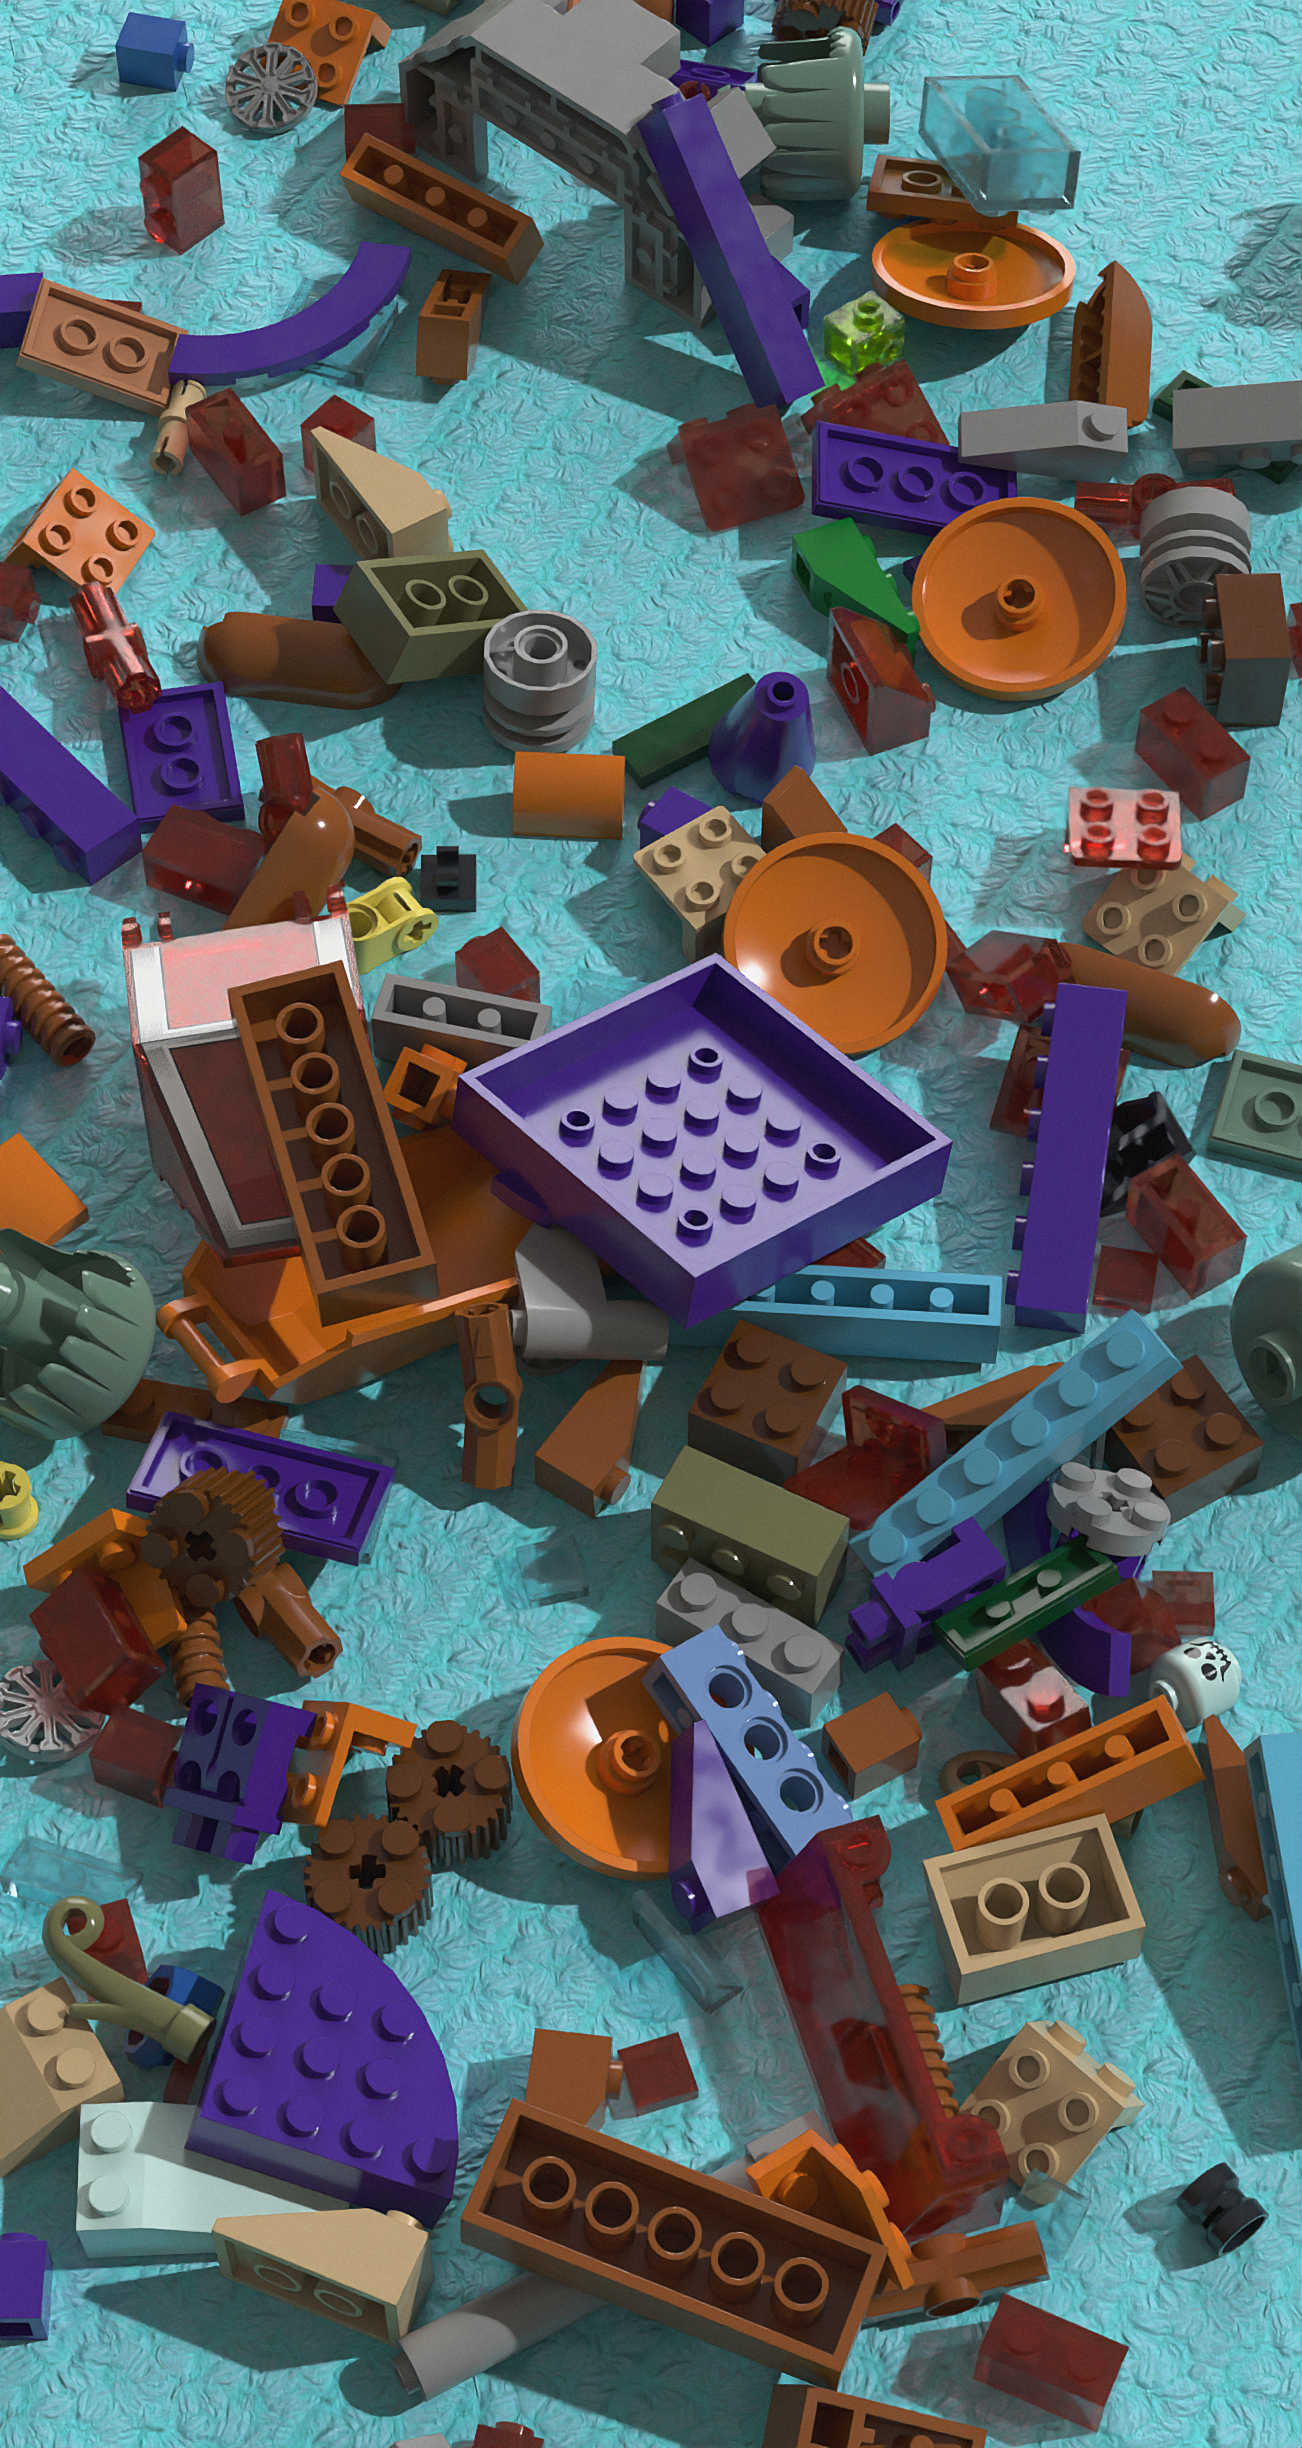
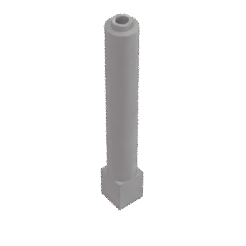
(532, 2304)

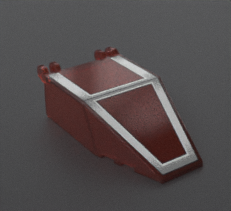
(193, 1075)

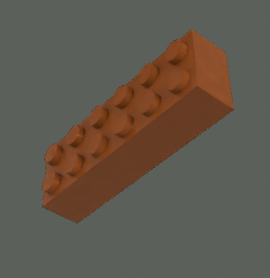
(333, 1143)
(673, 2244)

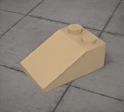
(378, 502)
(46, 2074)
(335, 2263)

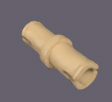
(172, 428)

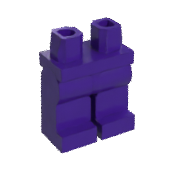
(900, 1609)
(233, 1771)

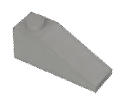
(1049, 439)

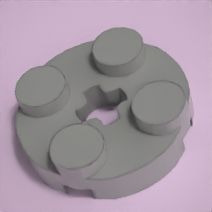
(1110, 1508)

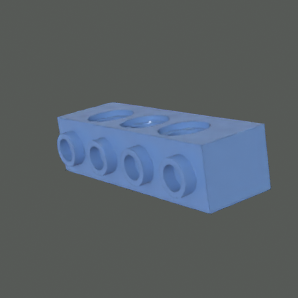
(717, 1665)

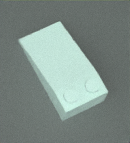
(157, 2198)

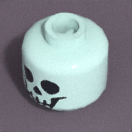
(1196, 1680)

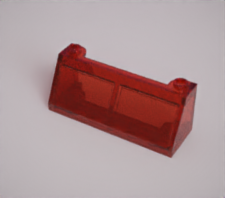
(862, 2043)

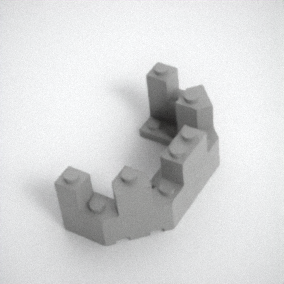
(574, 95)

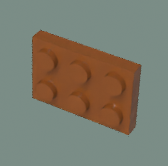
(925, 190)

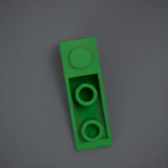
(842, 569)

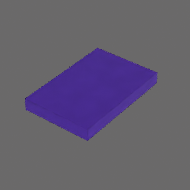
(182, 756)

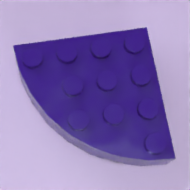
(328, 2072)

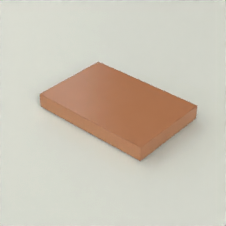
(99, 347)

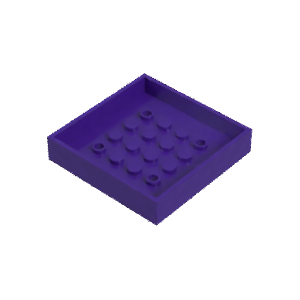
(700, 1138)

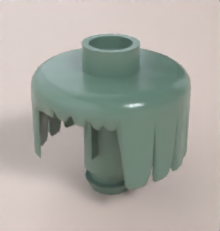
(817, 116)
(69, 1336)
(1269, 1337)

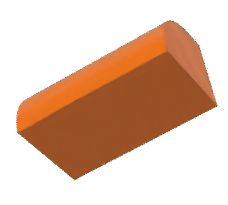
(568, 795)

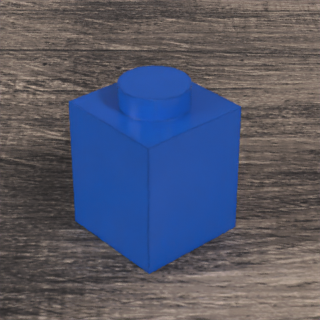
(153, 51)

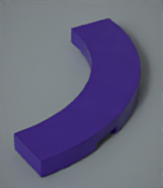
(304, 337)
(1078, 1641)

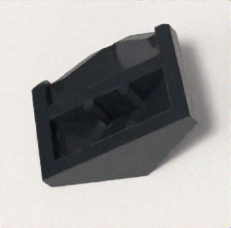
(1140, 1138)

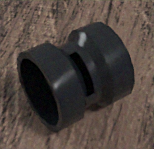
(1222, 2209)

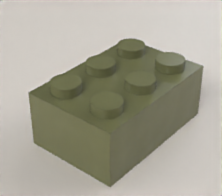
(425, 613)
(749, 1534)

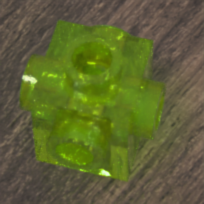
(864, 334)

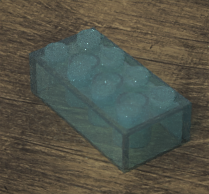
(999, 144)

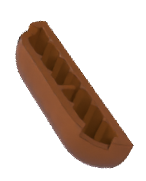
(1113, 346)
(290, 662)
(307, 857)
(1164, 1014)

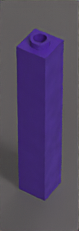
(729, 251)

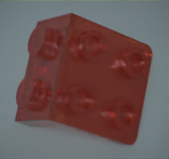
(878, 402)
(738, 466)
(1123, 828)
(885, 1457)

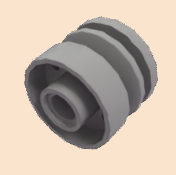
(1184, 544)
(539, 681)

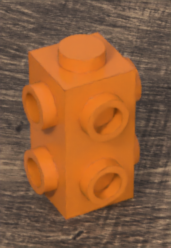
(424, 1087)

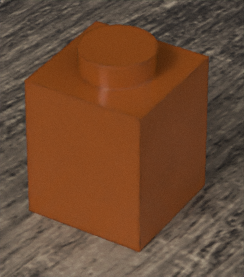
(871, 1744)

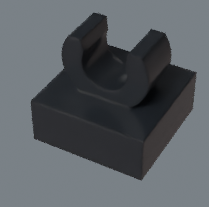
(449, 881)

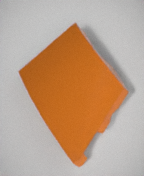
(34, 1196)

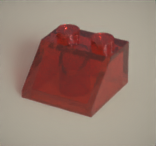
(876, 682)

